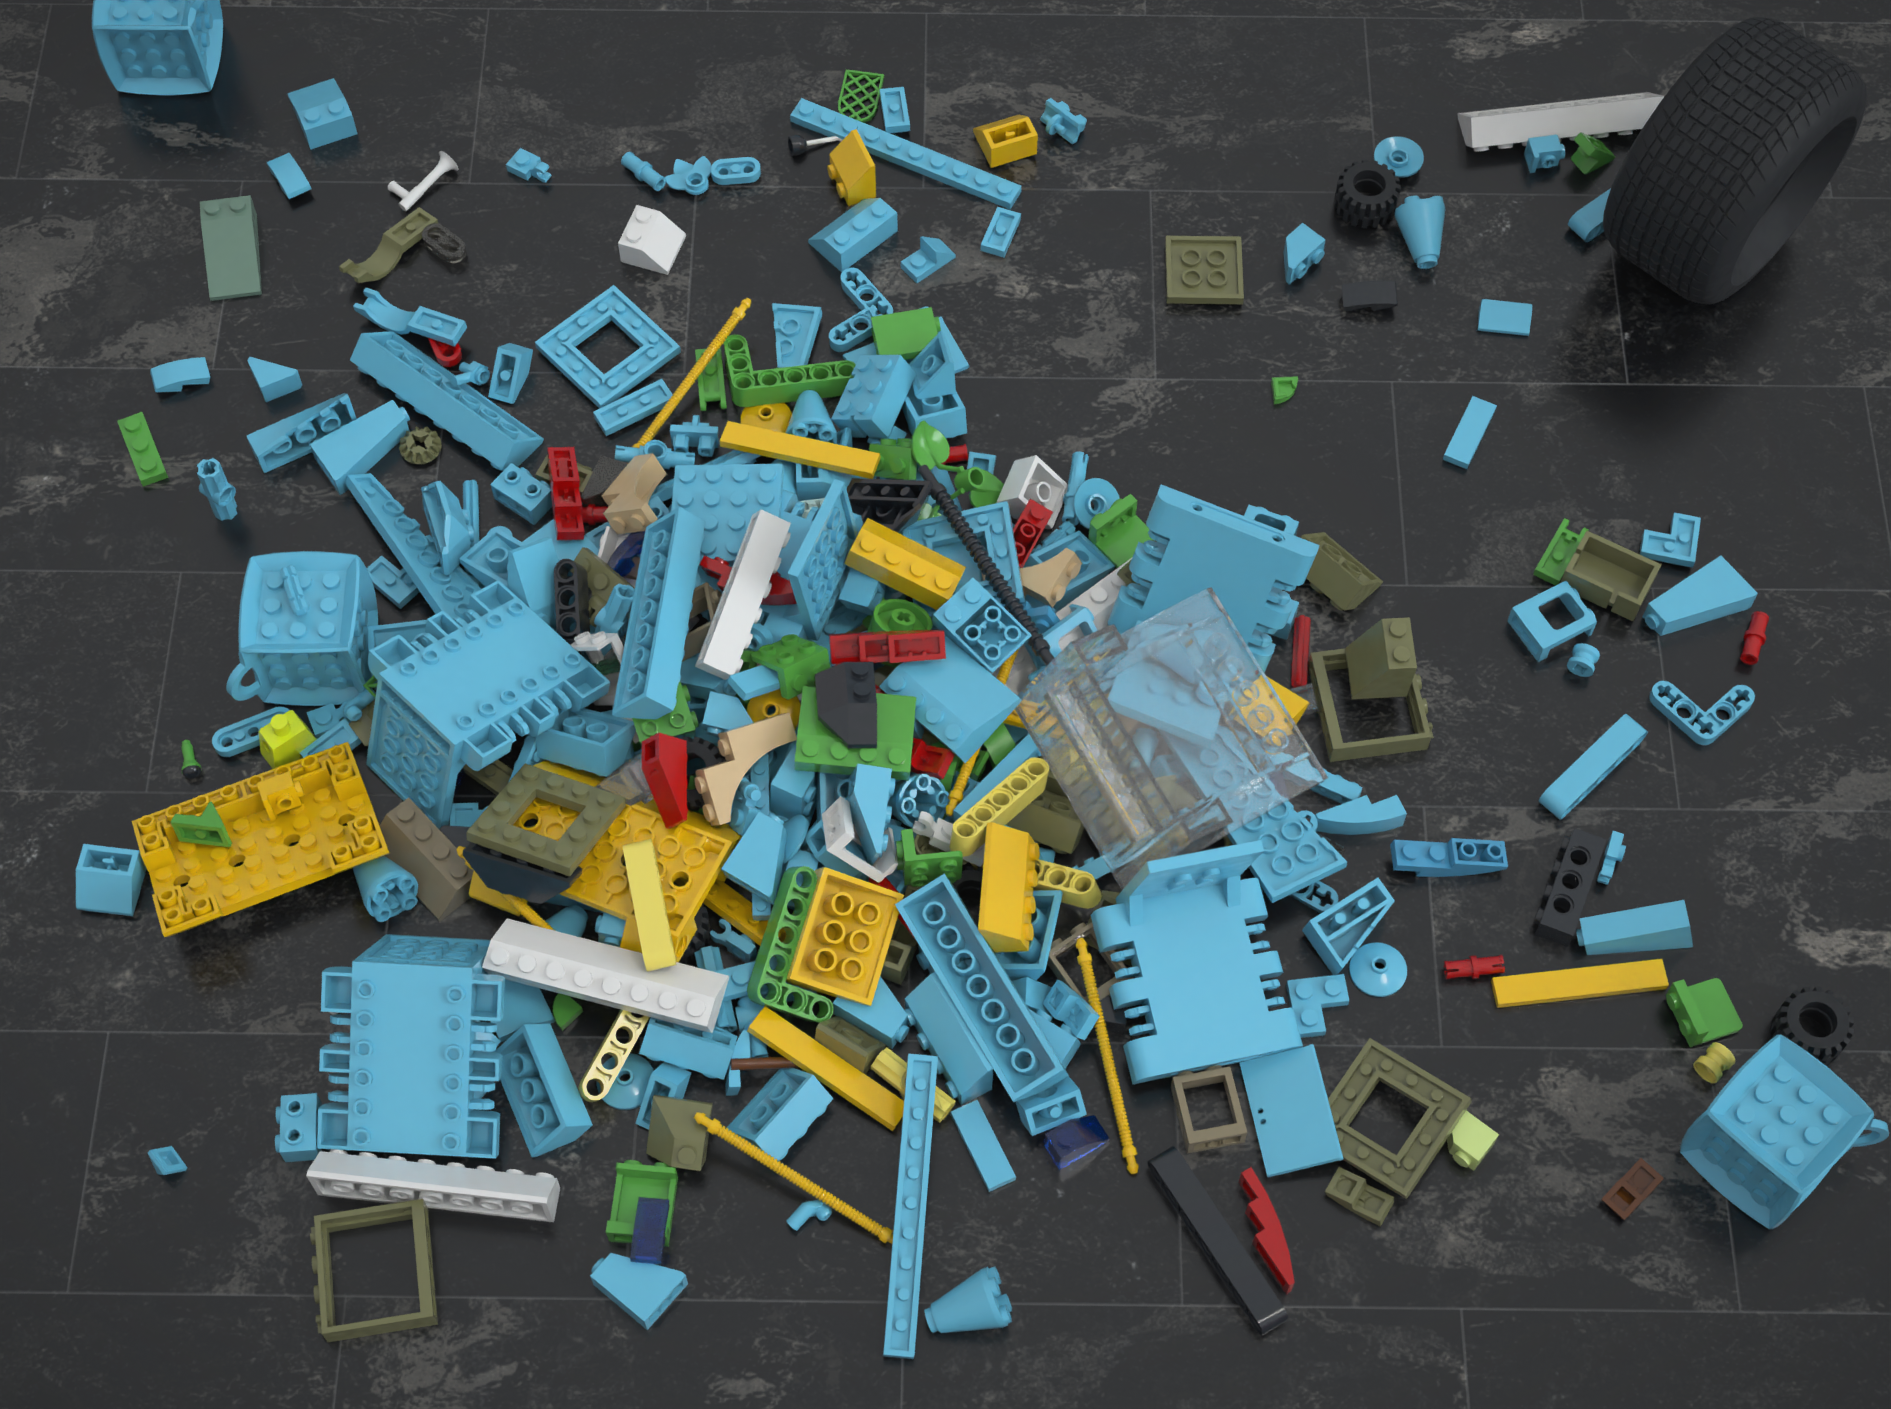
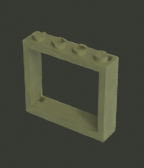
(1337, 750)
(322, 1266)

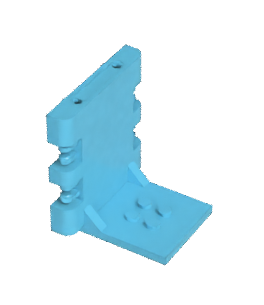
(1216, 549)
(811, 563)
(468, 693)
(1195, 964)
(413, 1049)

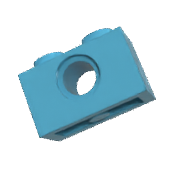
(1051, 1107)

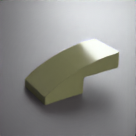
(1359, 1197)

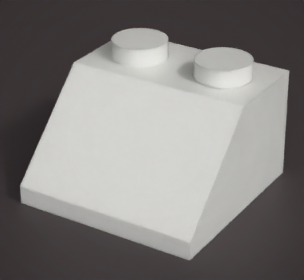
(650, 240)
(1036, 481)

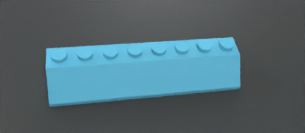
(455, 408)
(659, 617)
(981, 990)

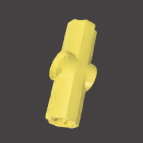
(893, 1070)

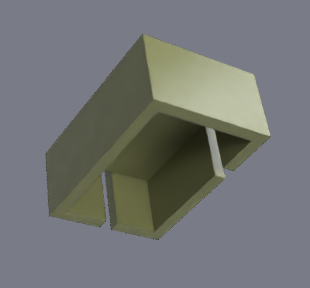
(1610, 575)

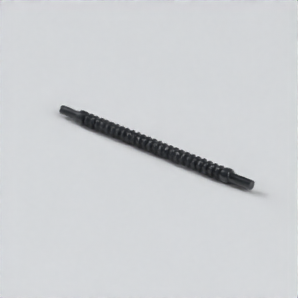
(992, 574)

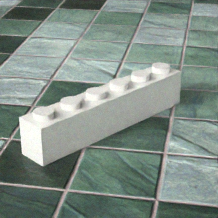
(743, 595)

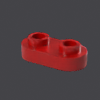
(442, 350)

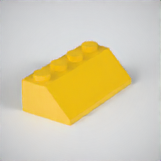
(904, 565)
(1008, 888)

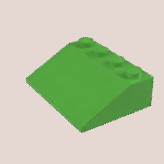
(825, 753)

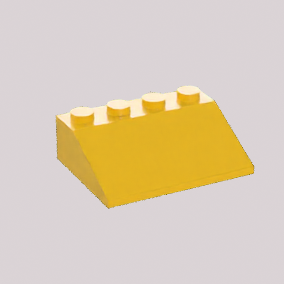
(844, 937)

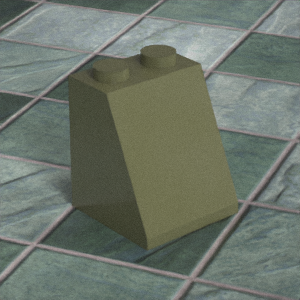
(1382, 660)

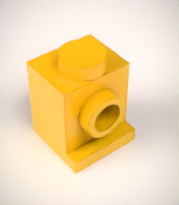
(280, 794)

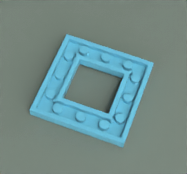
(602, 389)
(988, 521)

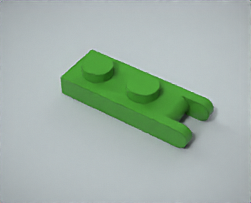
(711, 381)
(1558, 554)

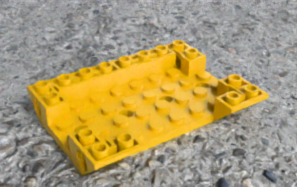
(686, 850)
(270, 866)

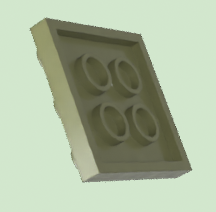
(1204, 269)

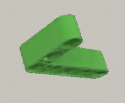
(779, 384)
(785, 951)

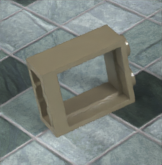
(703, 598)
(1059, 947)
(1211, 1137)

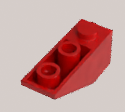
(1029, 529)
(666, 774)

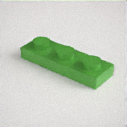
(142, 449)

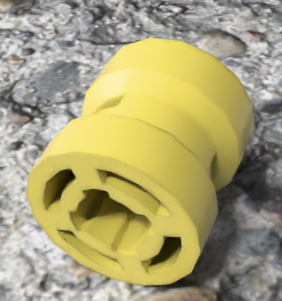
(1714, 1062)

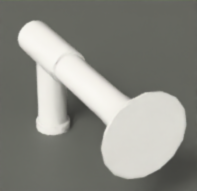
(409, 198)

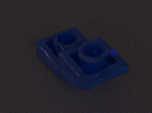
(622, 559)
(649, 1230)

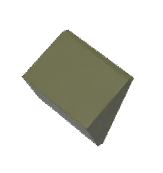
(849, 1042)

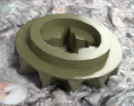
(418, 454)

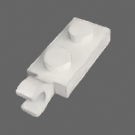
(940, 836)

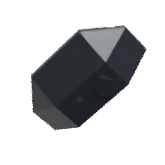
(889, 501)
(848, 703)
(517, 876)

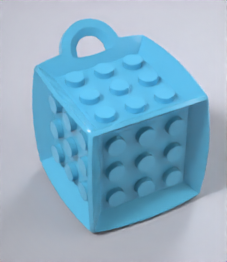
(159, 44)
(312, 655)
(1778, 1131)

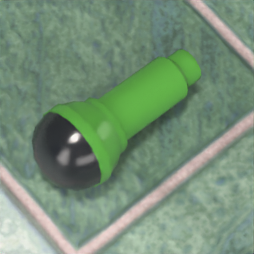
(191, 768)

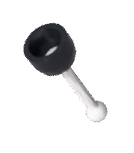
(798, 145)

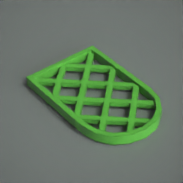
(867, 75)

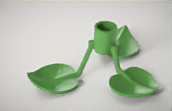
(931, 449)

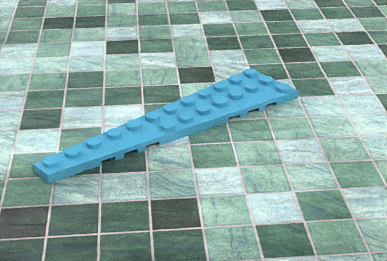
(413, 548)
(1292, 852)

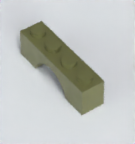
(900, 950)

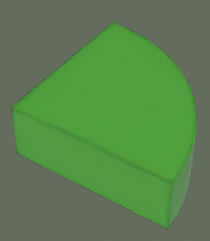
(1283, 388)
(565, 1010)

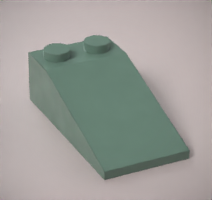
(231, 247)

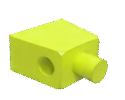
(284, 739)

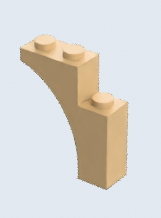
(631, 493)
(1049, 579)
(741, 749)

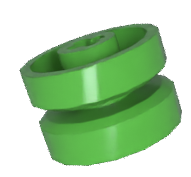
(899, 616)

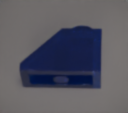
(1075, 1140)

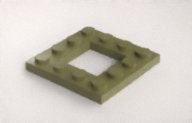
(496, 829)
(1443, 1106)

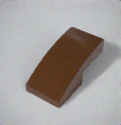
(1632, 1189)

